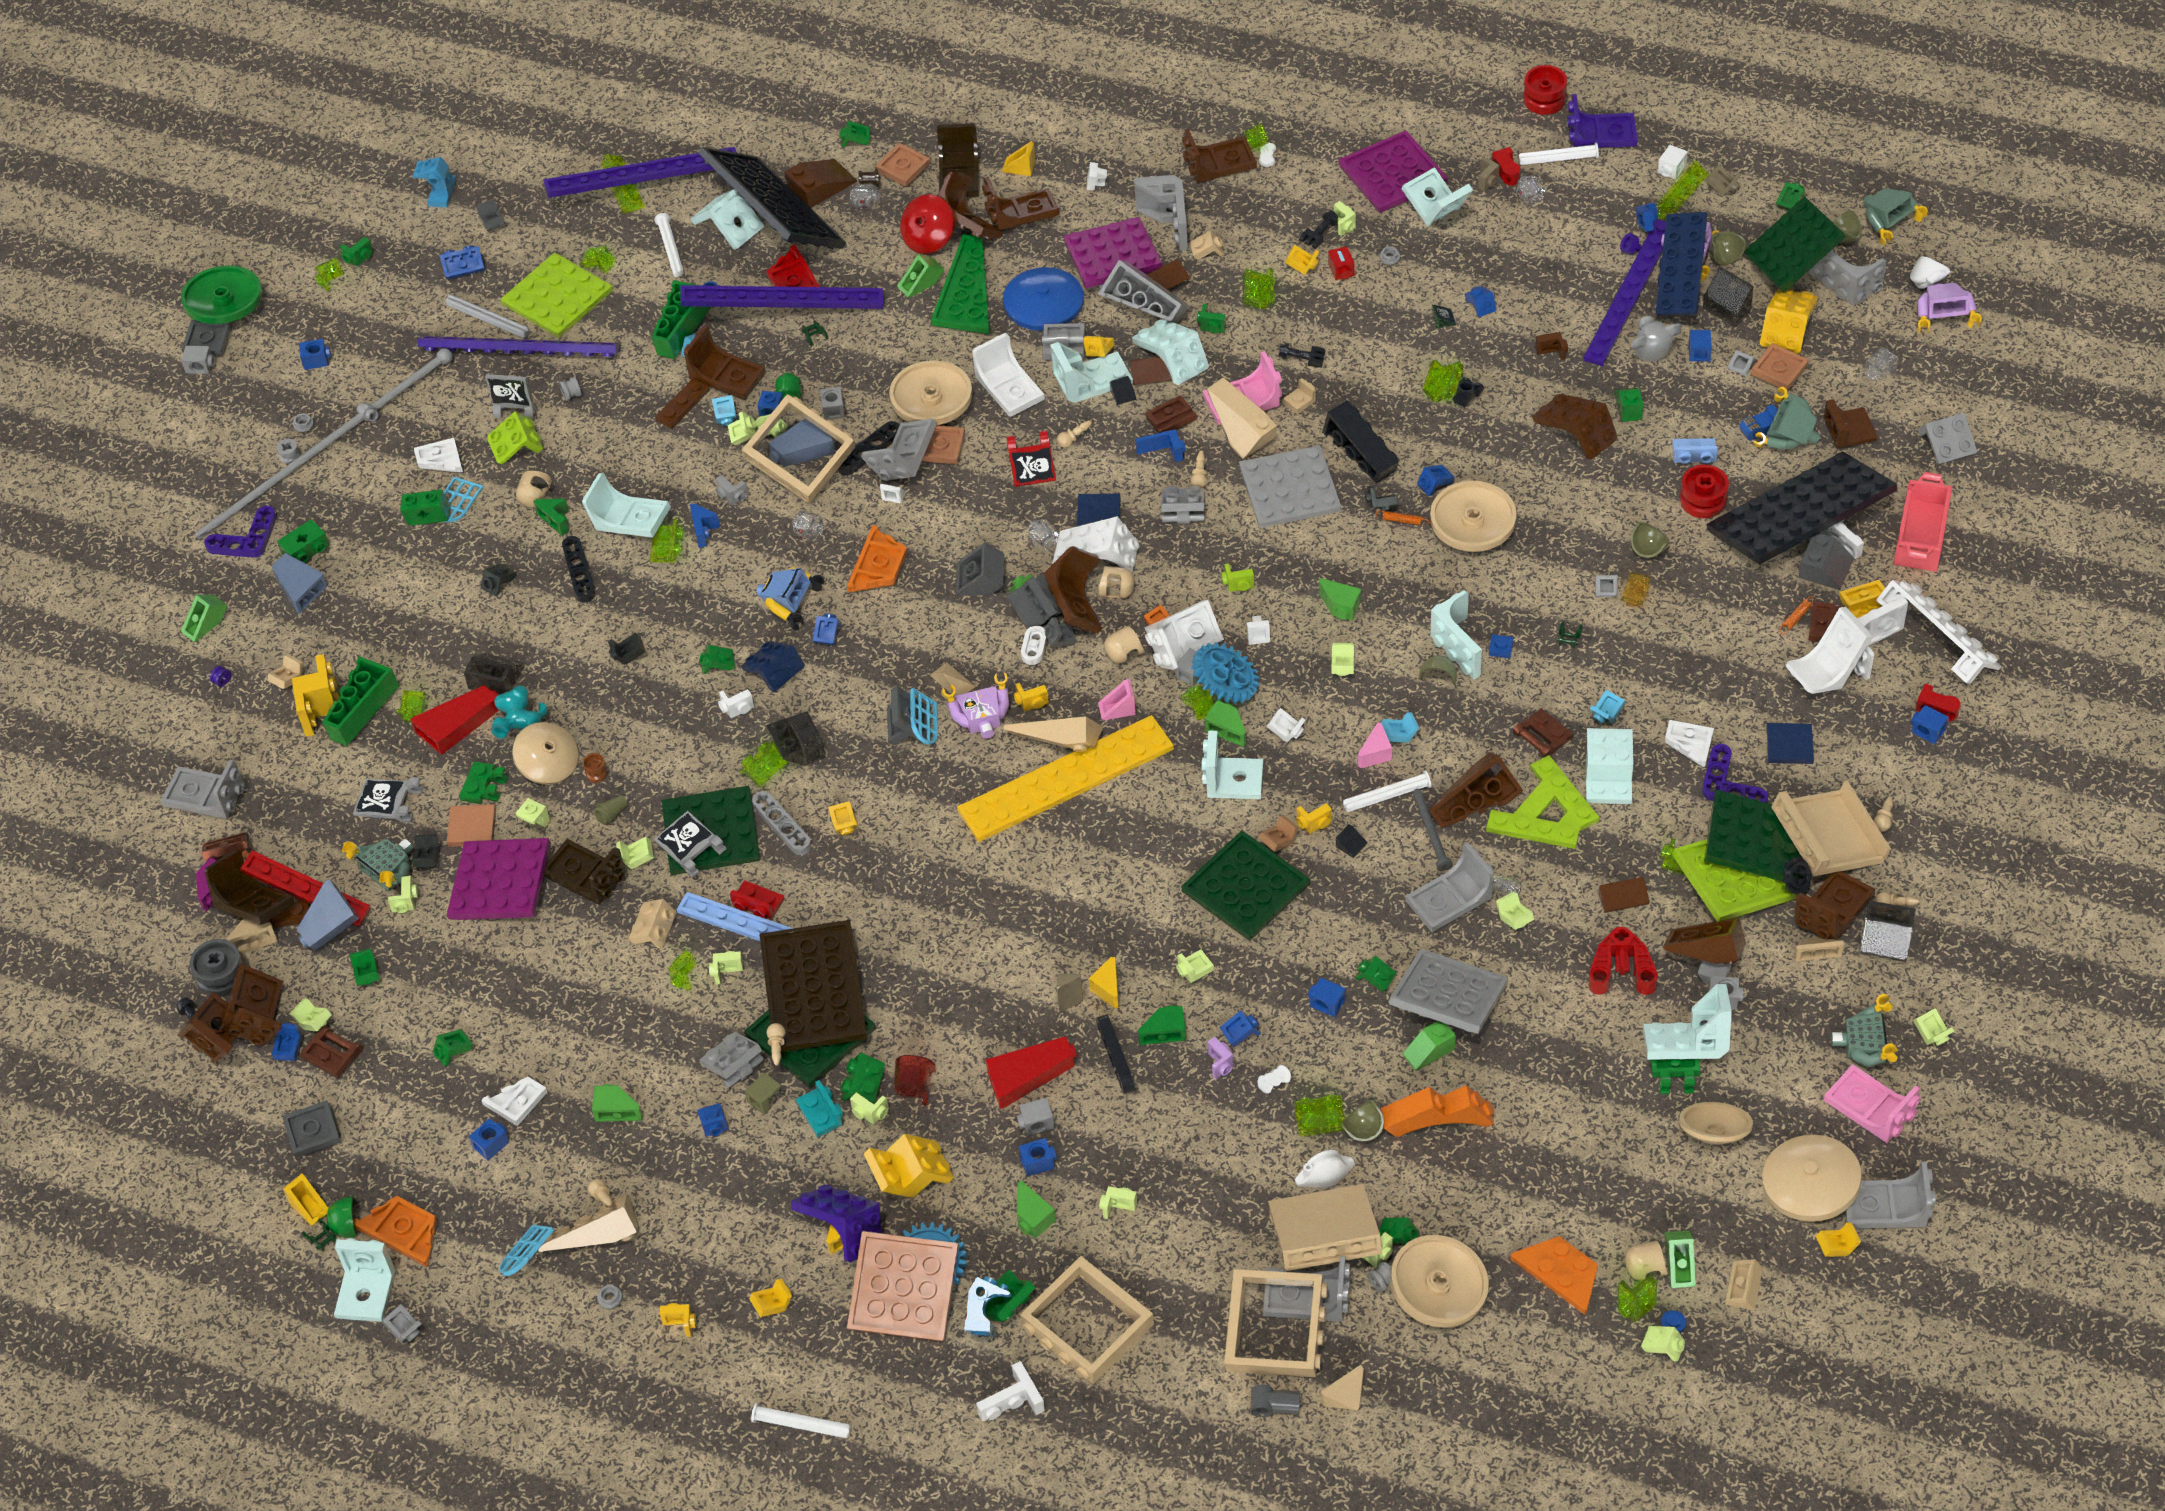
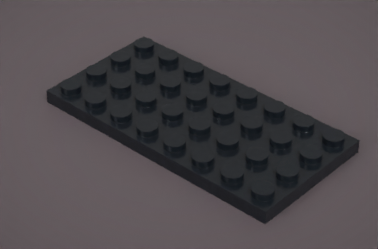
(772, 198)
(1801, 507)

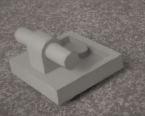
(1066, 334)
(1183, 502)
(733, 1058)

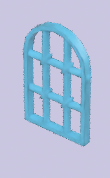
(463, 497)
(918, 732)
(533, 1246)

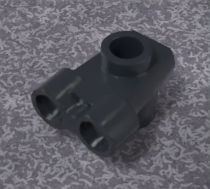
(1467, 391)

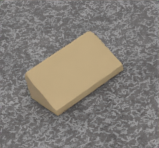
(1744, 1284)

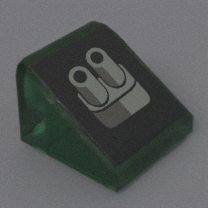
(1442, 316)

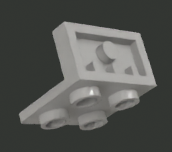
(1949, 438)

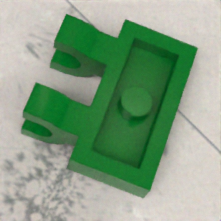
(478, 781)
(1675, 1068)

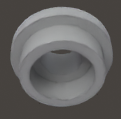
(1389, 255)
(303, 423)
(607, 1291)

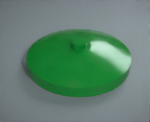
(221, 294)

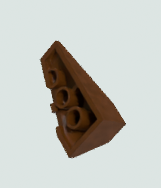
(1480, 787)

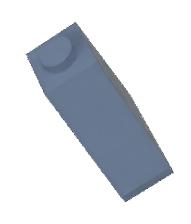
(801, 444)
(298, 581)
(326, 917)

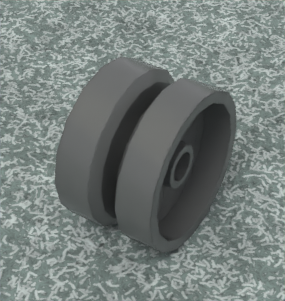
(215, 966)

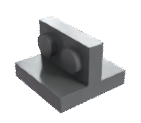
(1034, 602)
(899, 717)

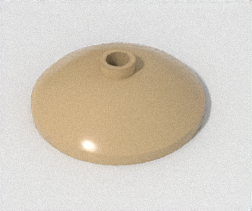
(539, 763)
(1715, 1122)

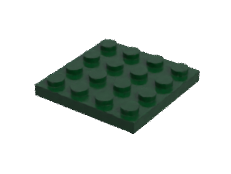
(1794, 244)
(725, 814)
(1747, 836)
(1245, 885)
(808, 1063)

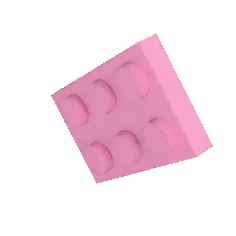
(1260, 387)
(1872, 1103)

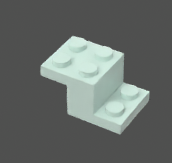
(1609, 766)

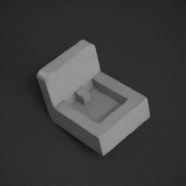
(731, 493)
(402, 1324)

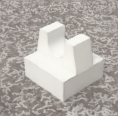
(1096, 176)
(1258, 631)

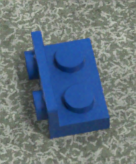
(462, 262)

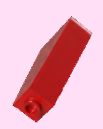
(455, 719)
(1029, 1068)

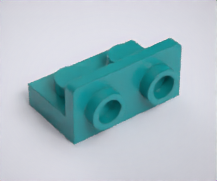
(820, 1110)

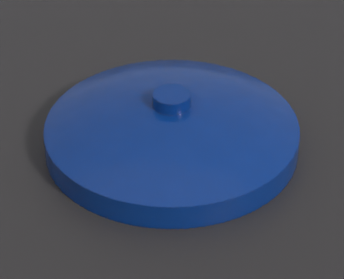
(1043, 298)

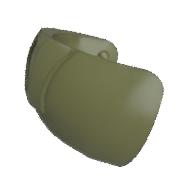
(1849, 225)
(1727, 247)
(1648, 540)
(1441, 663)
(1364, 1122)

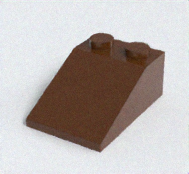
(818, 180)
(1709, 942)

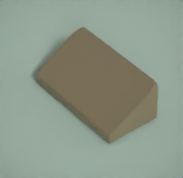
(1069, 990)

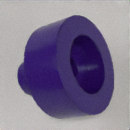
(1630, 244)

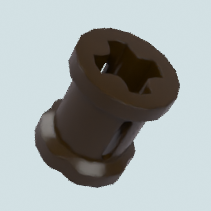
(869, 177)

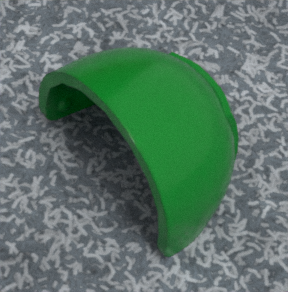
(340, 1217)

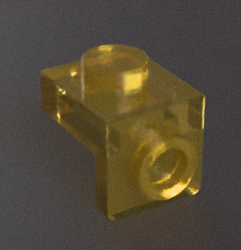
(1636, 589)

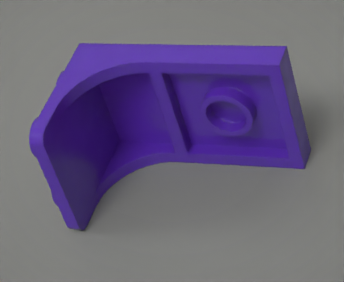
(1603, 129)
(845, 1212)

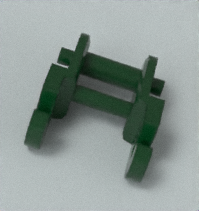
(819, 329)
(1562, 632)
(311, 1239)

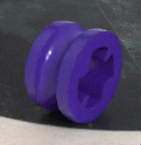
(220, 676)

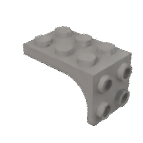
(1847, 280)
(905, 452)
(205, 791)
(1455, 891)
(1894, 1202)
(1296, 1301)

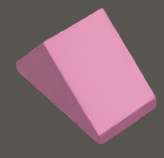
(1118, 702)
(1376, 748)

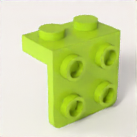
(512, 436)

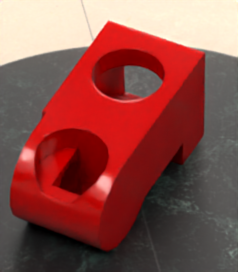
(1508, 169)
(1938, 702)

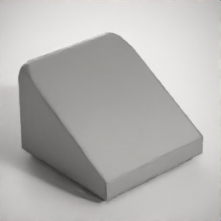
(1741, 363)
(1606, 585)
(1710, 969)

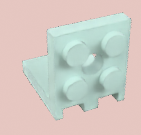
(1443, 201)
(724, 210)
(1220, 773)
(366, 1270)

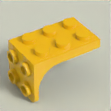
(1787, 319)

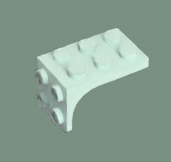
(1176, 346)
(621, 513)
(1452, 638)

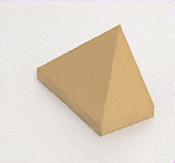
(948, 675)
(251, 936)
(1818, 949)
(1344, 1392)

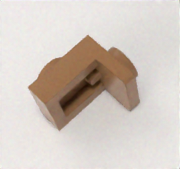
(1279, 835)

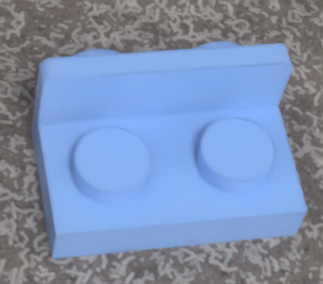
(1694, 450)

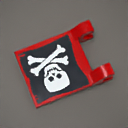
(1031, 463)

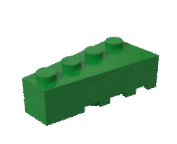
(676, 323)
(359, 700)

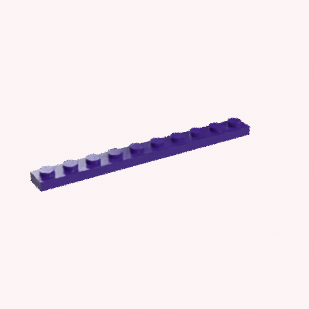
(627, 174)
(1626, 296)
(781, 297)
(547, 347)

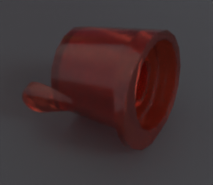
(912, 1076)

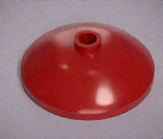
(936, 224)

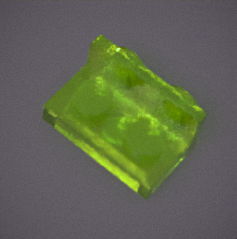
(666, 543)
(763, 764)
(1319, 1115)
(1639, 1300)

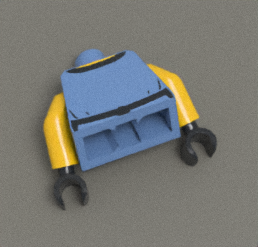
(786, 590)

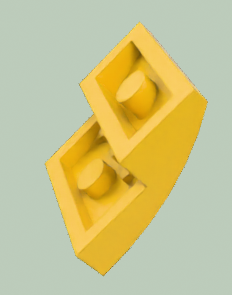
(1862, 598)

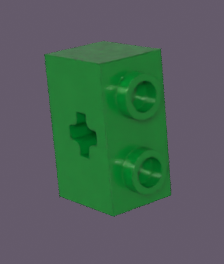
(425, 507)
(304, 541)

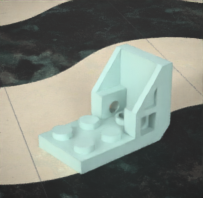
(1085, 379)
(1694, 1039)

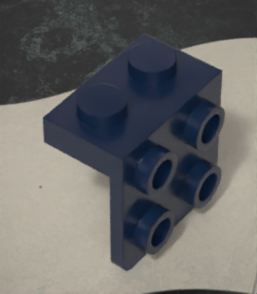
(775, 663)

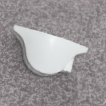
(1928, 272)
(1324, 1170)

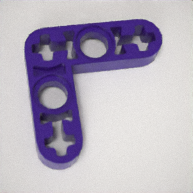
(248, 542)
(1721, 783)

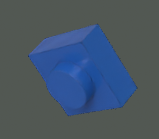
(1501, 646)

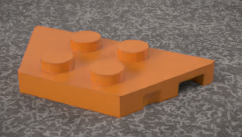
(878, 562)
(402, 1228)
(1560, 1269)

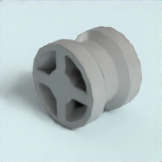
(570, 388)
(288, 450)
(1381, 1277)

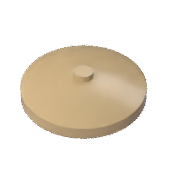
(931, 392)
(1473, 516)
(1812, 1178)
(1439, 1281)

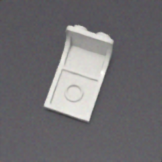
(1003, 376)
(1104, 538)
(1881, 624)
(1182, 631)
(1835, 655)

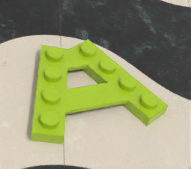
(1526, 821)

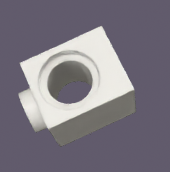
(1672, 162)

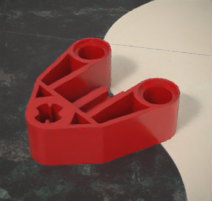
(1622, 944)

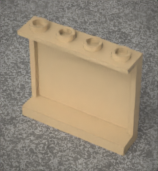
(1832, 830)
(1324, 1225)

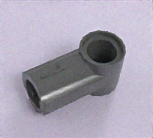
(1269, 1401)

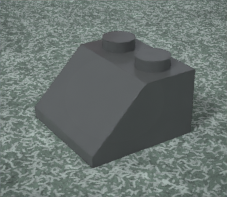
(1825, 561)
(980, 572)

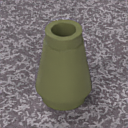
(610, 809)

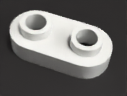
(1033, 647)

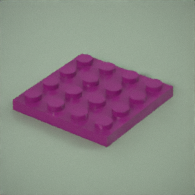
(1386, 167)
(1100, 248)
(498, 879)

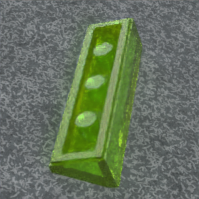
(1680, 190)
(626, 195)

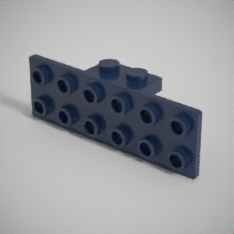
(1681, 264)

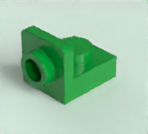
(854, 132)
(1790, 195)
(450, 1045)

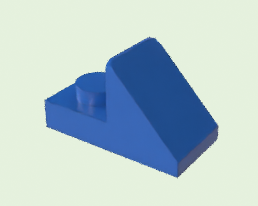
(703, 521)

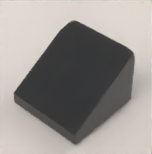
(1122, 390)
(1350, 841)

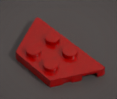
(791, 271)

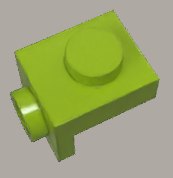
(1237, 580)

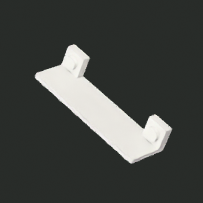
(1974, 657)

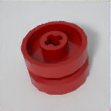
(1545, 89)
(1704, 491)

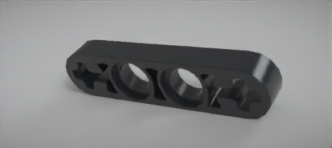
(866, 445)
(579, 569)
(1115, 1053)

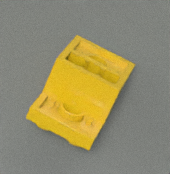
(315, 694)
(908, 1165)

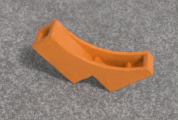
(1431, 1108)

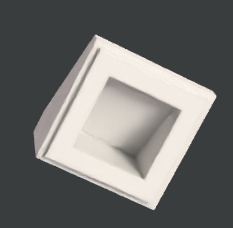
(892, 493)

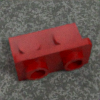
(757, 900)

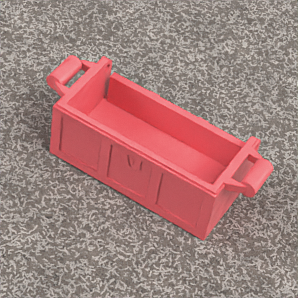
(1923, 523)

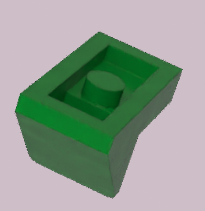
(553, 513)

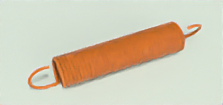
(1403, 518)
(1797, 614)

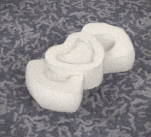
(1266, 156)
(1274, 1078)

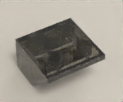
(1728, 297)
(493, 672)
(797, 739)
(1887, 931)

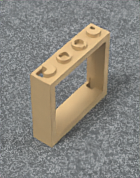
(803, 491)
(1066, 1354)
(1268, 1366)

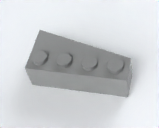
(1136, 289)

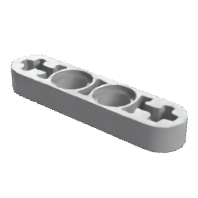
(781, 823)

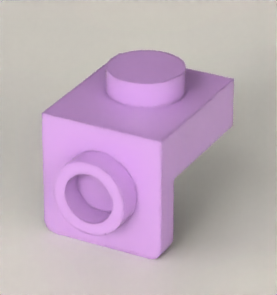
(1222, 1055)

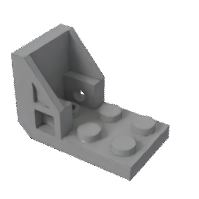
(1162, 194)

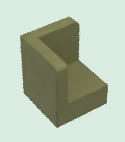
(761, 1091)

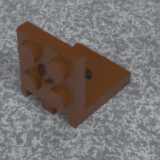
(201, 1034)

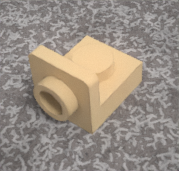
(1301, 397)

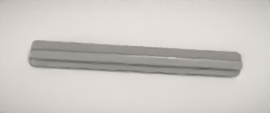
(487, 316)

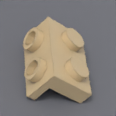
(653, 923)

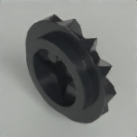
(1802, 870)

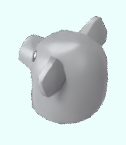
(1654, 339)

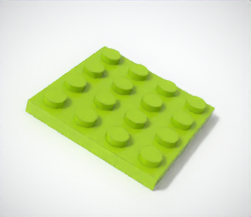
(556, 294)
(1728, 890)

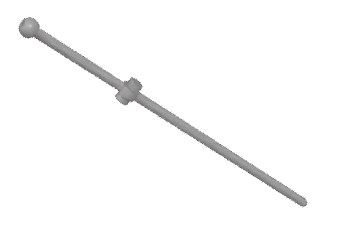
(366, 412)

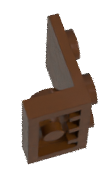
(1848, 426)

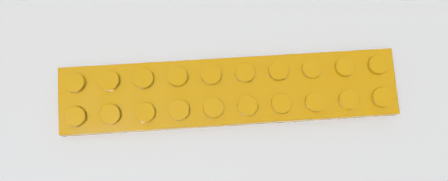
(1064, 778)

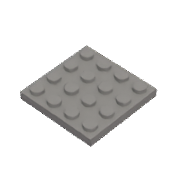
(1289, 486)
(1448, 991)

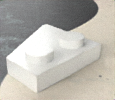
(439, 456)
(1690, 740)
(516, 1100)

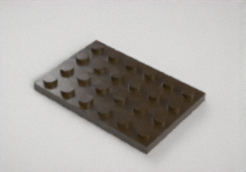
(813, 985)

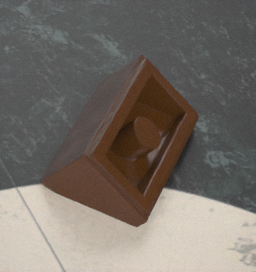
(1169, 274)
(1149, 370)
(1623, 894)

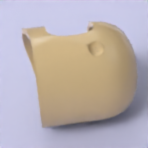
(527, 493)
(1114, 577)
(1122, 642)
(1644, 1259)

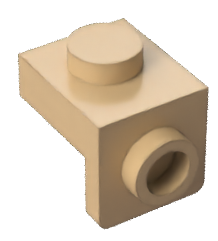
(1206, 244)
(283, 676)

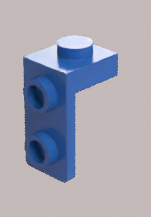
(1161, 441)

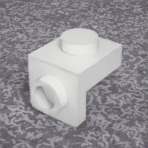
(736, 704)
(1285, 726)

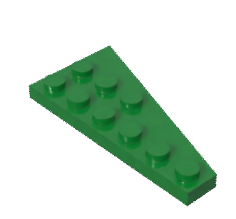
(964, 294)

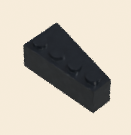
(1360, 441)

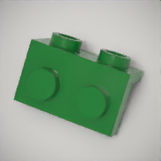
(862, 1077)
(1003, 1307)

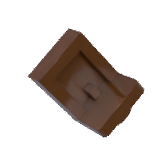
(1551, 343)

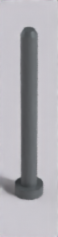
(1443, 862)

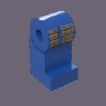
(1758, 423)

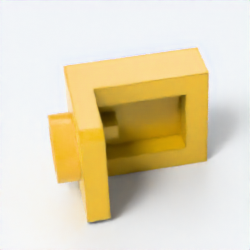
(1301, 260)
(1097, 345)
(1031, 698)
(843, 818)
(1314, 820)
(1838, 1242)
(771, 1300)
(678, 1314)

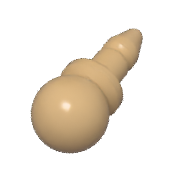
(1065, 439)
(1199, 478)
(1884, 816)
(1884, 897)
(776, 1034)
(598, 1189)

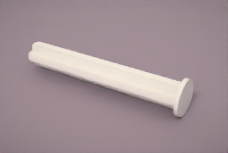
(1559, 154)
(663, 221)
(1387, 792)
(800, 1421)

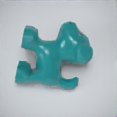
(514, 705)

